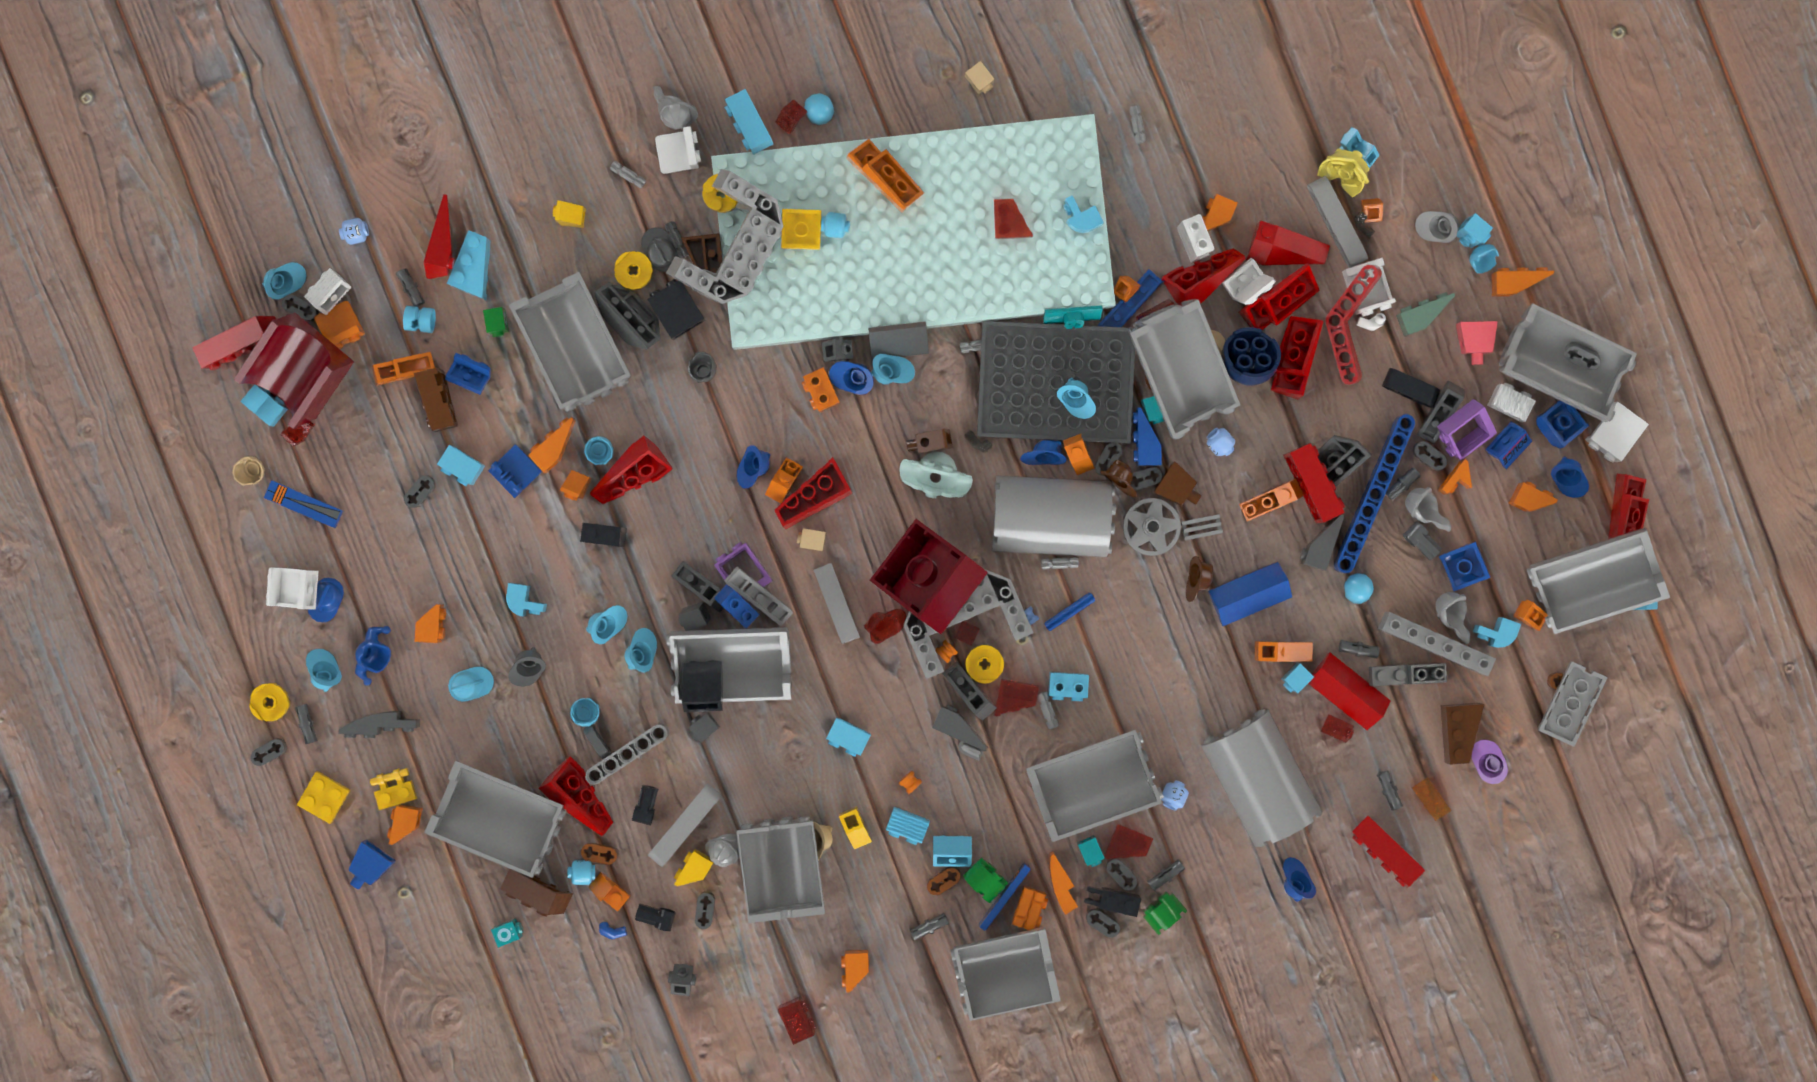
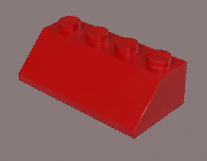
(1314, 483)

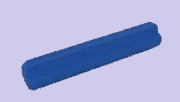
(1069, 611)

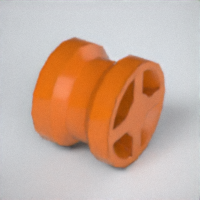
(946, 651)
(910, 782)

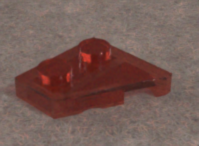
(1009, 221)
(1015, 696)
(1127, 843)

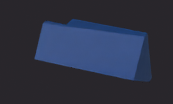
(1250, 593)

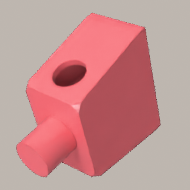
(1476, 339)

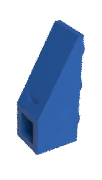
(1147, 445)

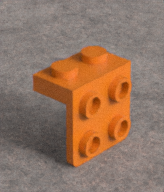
(340, 325)

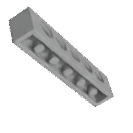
(1436, 643)

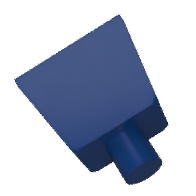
(369, 864)

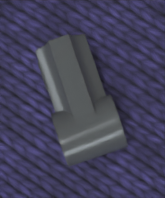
(1418, 536)

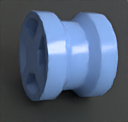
(1030, 615)

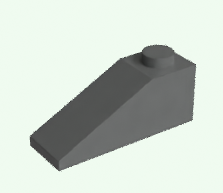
(1443, 408)
(1319, 550)
(698, 585)
(969, 691)
(956, 726)

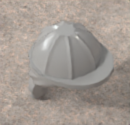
(674, 111)
(1424, 507)
(1452, 611)
(723, 850)

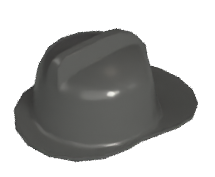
(658, 248)
(526, 668)

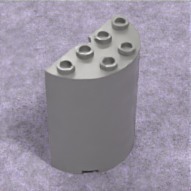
(780, 869)
(1005, 973)

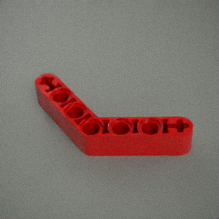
(1343, 327)

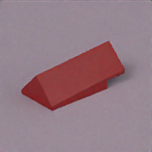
(1281, 299)
(1296, 356)
(1628, 505)
(1349, 692)

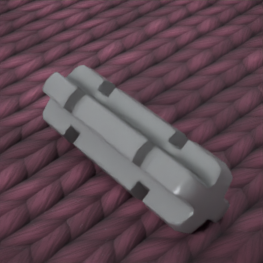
(1137, 124)
(628, 174)
(974, 346)
(1058, 563)
(1047, 710)

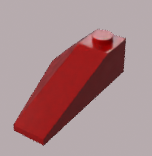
(1284, 247)
(439, 251)
(1202, 277)
(635, 467)
(571, 789)

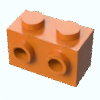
(820, 389)

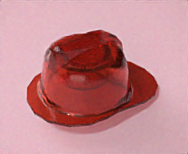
(885, 625)

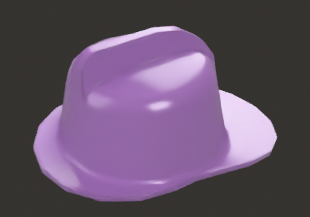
(1489, 761)

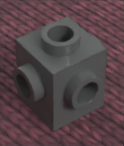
(837, 350)
(682, 979)

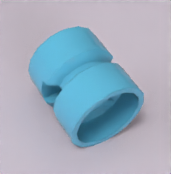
(419, 319)

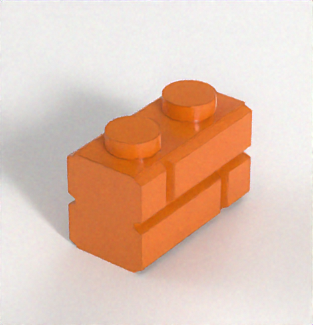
(1029, 908)

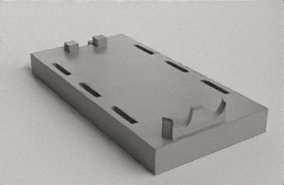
(1571, 703)

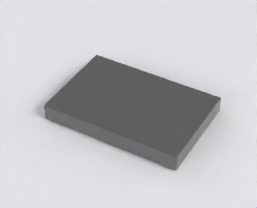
(899, 339)

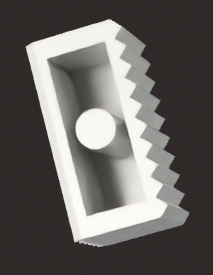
(327, 291)
(1511, 402)

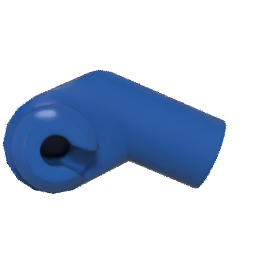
(611, 933)

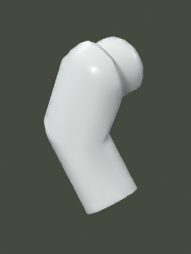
(1373, 323)

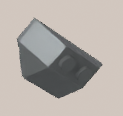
(628, 315)
(1342, 457)

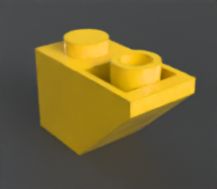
(569, 214)
(855, 827)
(695, 869)

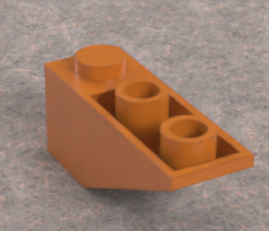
(1512, 282)
(552, 449)
(1271, 499)
(1283, 651)

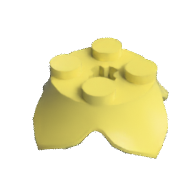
(1348, 167)

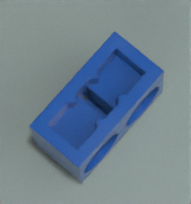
(736, 606)

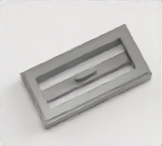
(1219, 530)

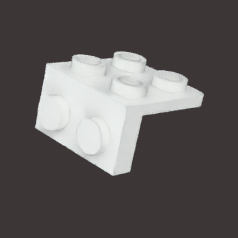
(678, 151)
(1247, 283)

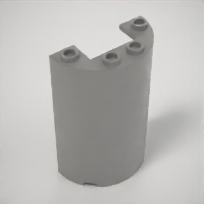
(571, 343)
(1538, 359)
(1183, 366)
(1053, 516)
(1598, 581)
(753, 661)
(1262, 779)
(1094, 785)
(496, 820)

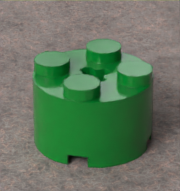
(985, 880)
(1164, 913)

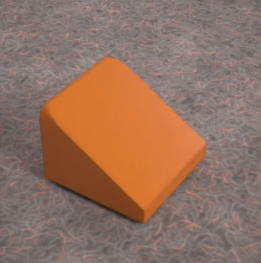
(1373, 209)
(1126, 288)

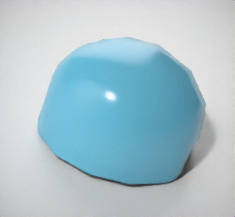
(819, 109)
(1483, 258)
(598, 450)
(1358, 588)
(584, 712)

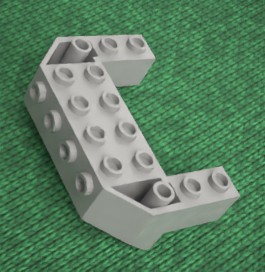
(748, 250)
(990, 593)

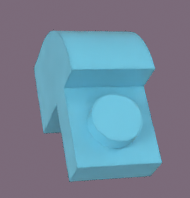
(1353, 141)
(1081, 221)
(517, 600)
(1502, 635)

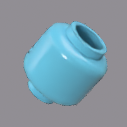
(835, 225)
(581, 872)

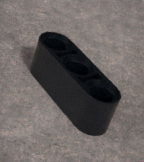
(1410, 387)

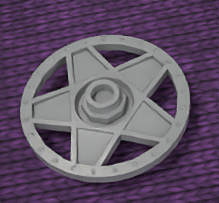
(1151, 526)

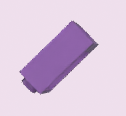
(1475, 438)
(737, 549)

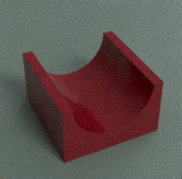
(296, 367)
(928, 576)

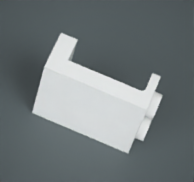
(1195, 238)
(1378, 297)
(1618, 435)
(292, 588)

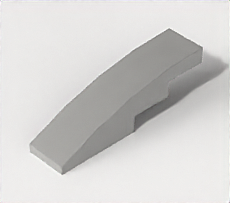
(836, 603)

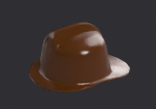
(1121, 476)
(1199, 578)

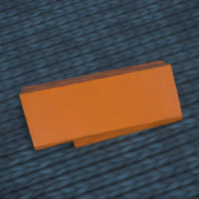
(885, 174)

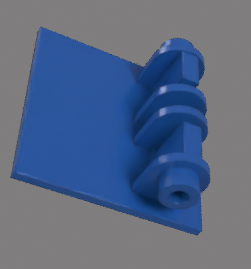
(514, 471)

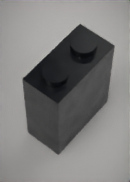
(675, 309)
(603, 534)
(702, 686)

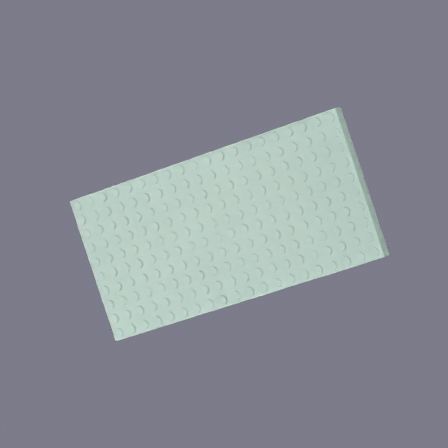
(941, 252)

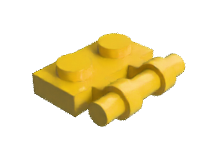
(395, 794)

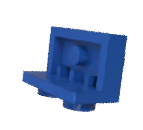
(468, 373)

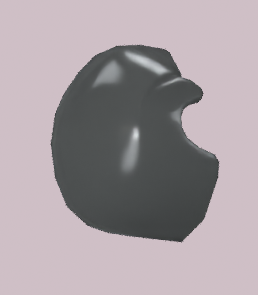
(702, 367)

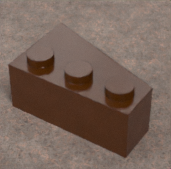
(704, 251)
(436, 399)
(1460, 730)
(535, 893)

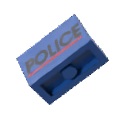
(1509, 444)

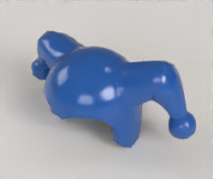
(372, 654)

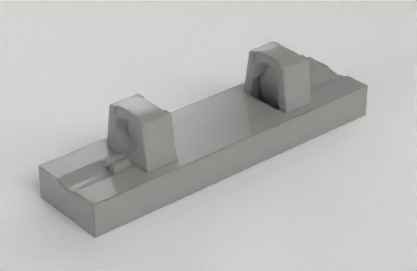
(758, 596)

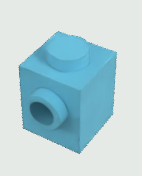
(1297, 678)

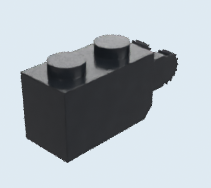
(1115, 901)

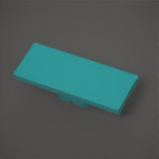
(1073, 316)

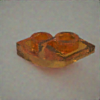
(1431, 799)

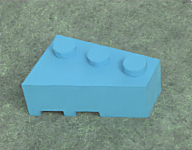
(748, 122)
(471, 266)

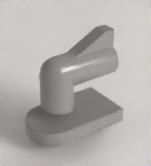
(970, 750)

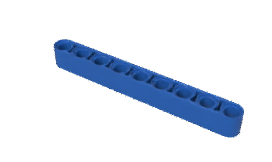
(1381, 487)

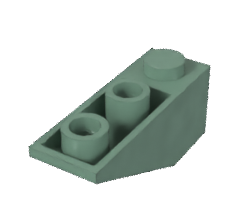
(1420, 317)

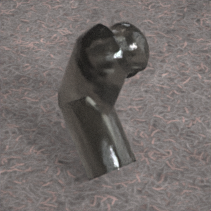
(1361, 226)
(976, 443)

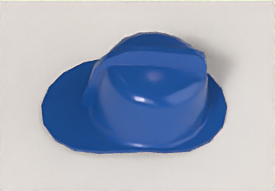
(851, 377)
(1045, 453)
(753, 464)
(1570, 478)
(328, 600)
(1297, 882)

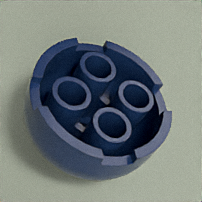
(1250, 356)

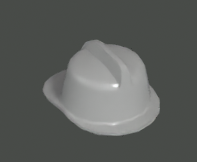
(1437, 226)

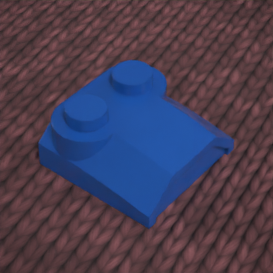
(1561, 424)
(1465, 566)

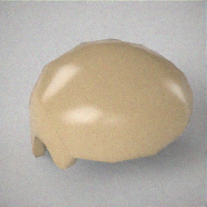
(248, 470)

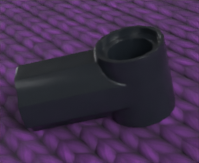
(645, 810)
(660, 918)

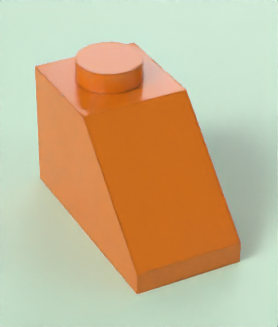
(1078, 454)

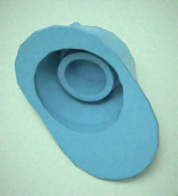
(284, 280)
(892, 369)
(1076, 399)
(607, 624)
(641, 651)
(323, 669)
(471, 684)

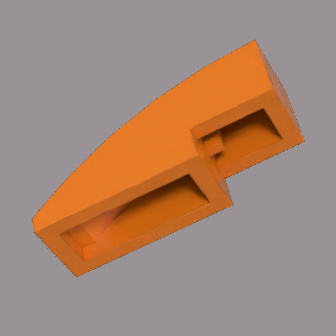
(402, 368)
(1061, 884)

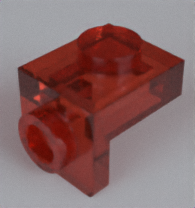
(790, 116)
(297, 435)
(1338, 728)

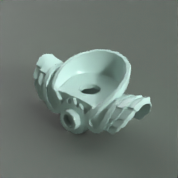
(918, 476)

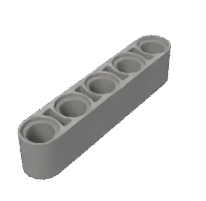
(1337, 222)
(618, 756)
(684, 825)

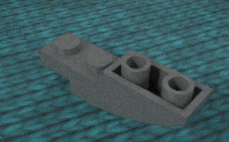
(1407, 674)
(372, 725)

